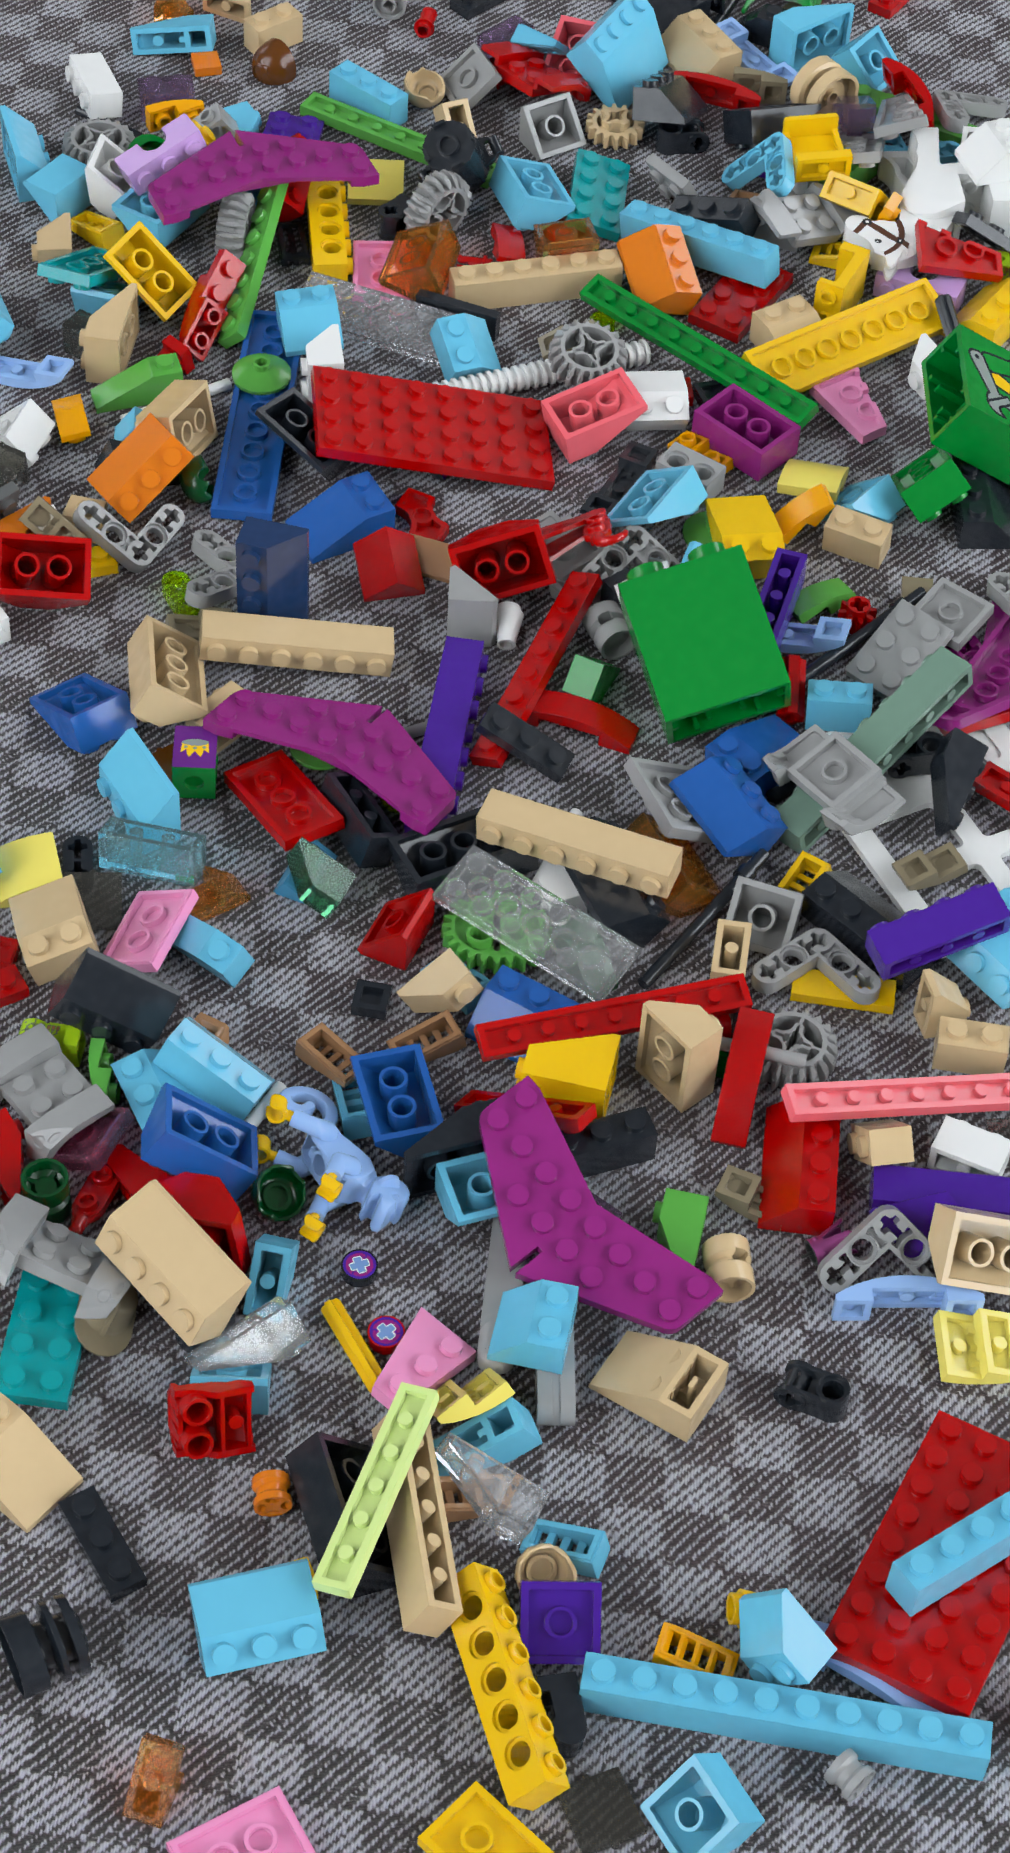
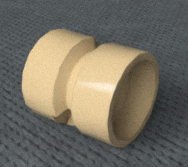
(729, 1264)

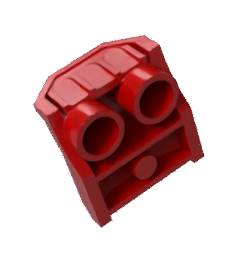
(211, 1419)

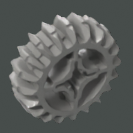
(81, 139)
(437, 199)
(234, 222)
(592, 348)
(803, 1035)

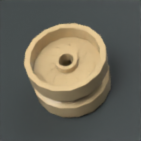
(822, 82)

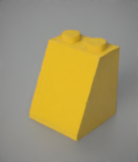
(574, 1069)

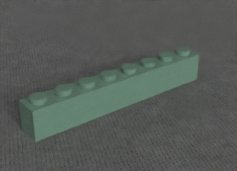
(886, 734)

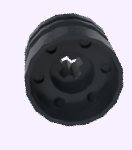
(44, 1645)

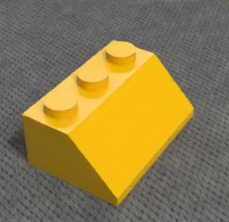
(158, 275)
(989, 312)

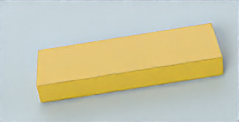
(818, 989)

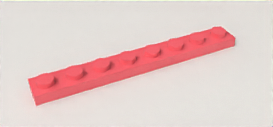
(896, 1097)

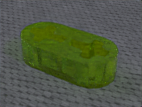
(174, 596)

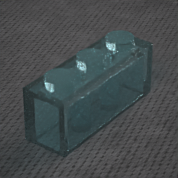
(152, 851)

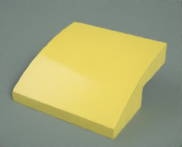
(390, 184)
(803, 475)
(27, 865)
(973, 1346)
(473, 1399)

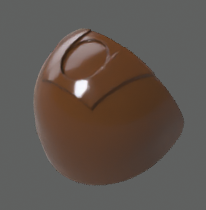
(273, 63)

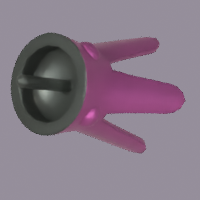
(820, 1246)

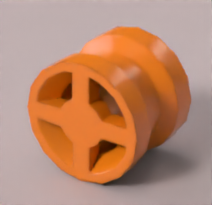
(271, 1493)

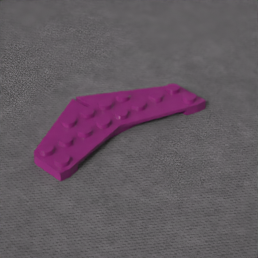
(252, 163)
(990, 675)
(350, 738)
(551, 1211)

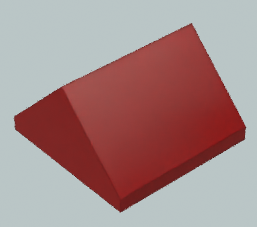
(388, 565)
(400, 929)

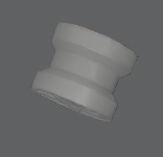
(849, 1774)

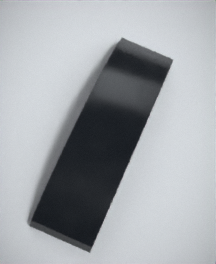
(631, 465)

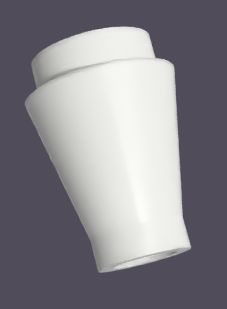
(508, 624)

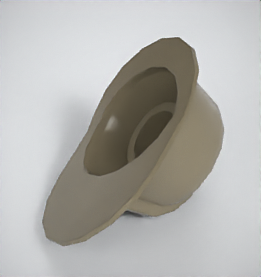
(112, 1334)

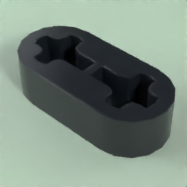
(73, 864)

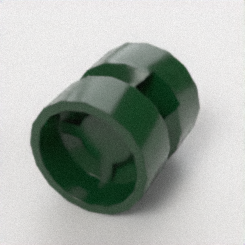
(48, 1184)

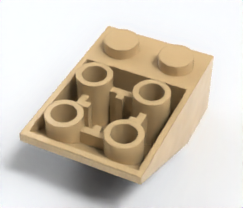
(662, 1381)

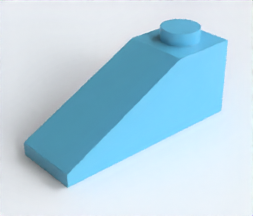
(175, 35)
(213, 950)
(499, 1432)

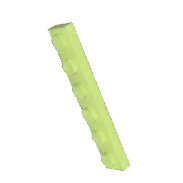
(375, 1491)

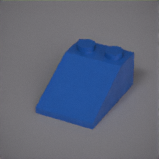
(344, 515)
(85, 712)
(750, 744)

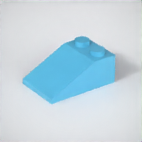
(810, 32)
(659, 497)

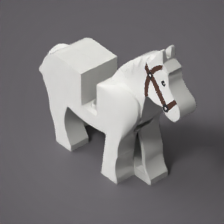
(929, 193)

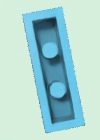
(368, 92)

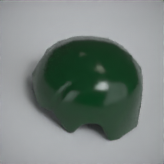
(193, 482)
(278, 1193)

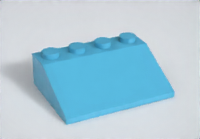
(620, 51)

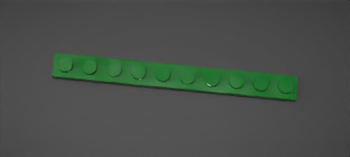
(696, 349)

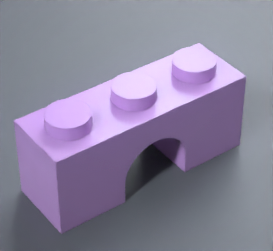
(143, 166)
(941, 284)

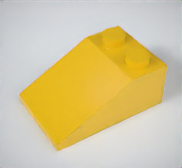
(748, 523)

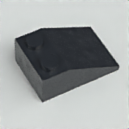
(754, 124)
(450, 1140)

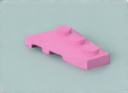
(851, 405)
(424, 1357)

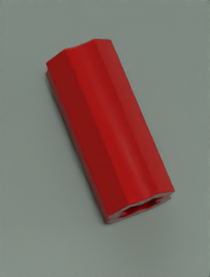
(797, 673)

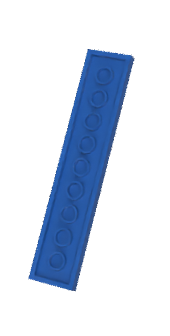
(250, 450)

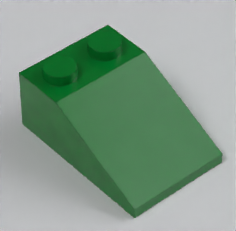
(931, 484)

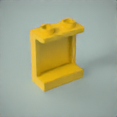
(816, 146)
(853, 195)
(849, 282)

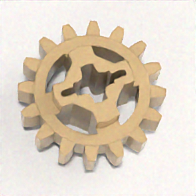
(614, 127)

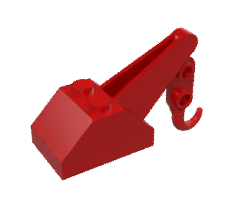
(514, 553)
(45, 570)
(198, 1194)

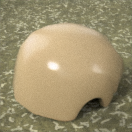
(424, 88)
(544, 1563)

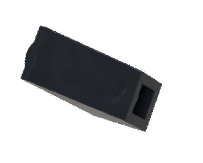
(953, 772)

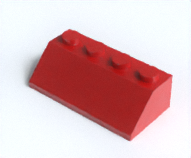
(798, 1173)

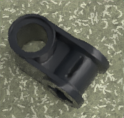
(679, 138)
(392, 217)
(917, 758)
(811, 1392)

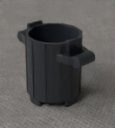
(456, 149)

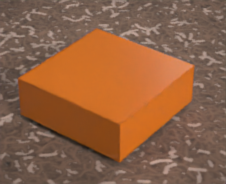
(206, 63)

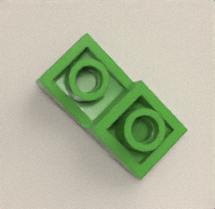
(821, 596)
(101, 1070)

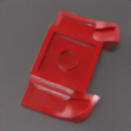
(528, 72)

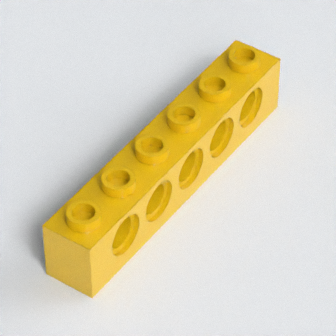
(328, 229)
(506, 1691)

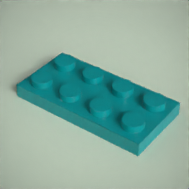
(599, 191)
(82, 268)
(41, 1345)

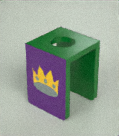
(195, 762)

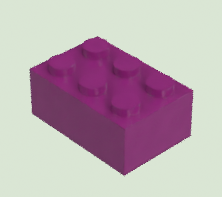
(747, 431)

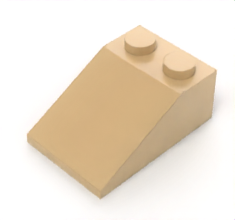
(781, 319)
(110, 336)
(51, 928)
(31, 1469)

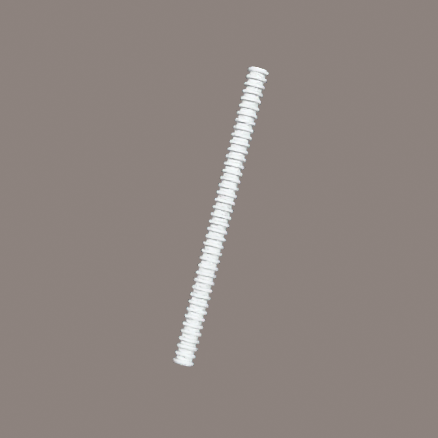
(535, 374)

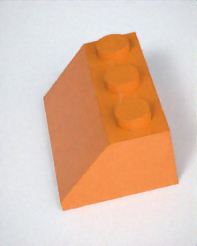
(660, 268)
(140, 468)

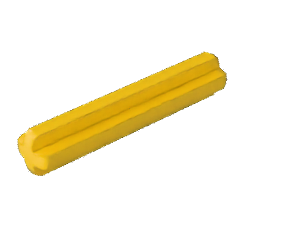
(352, 1342)

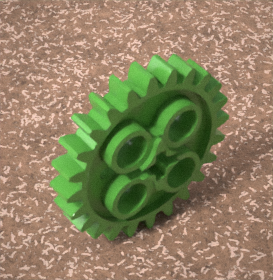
(477, 947)

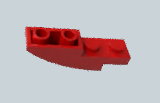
(207, 304)

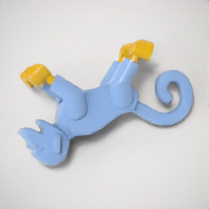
(334, 1161)

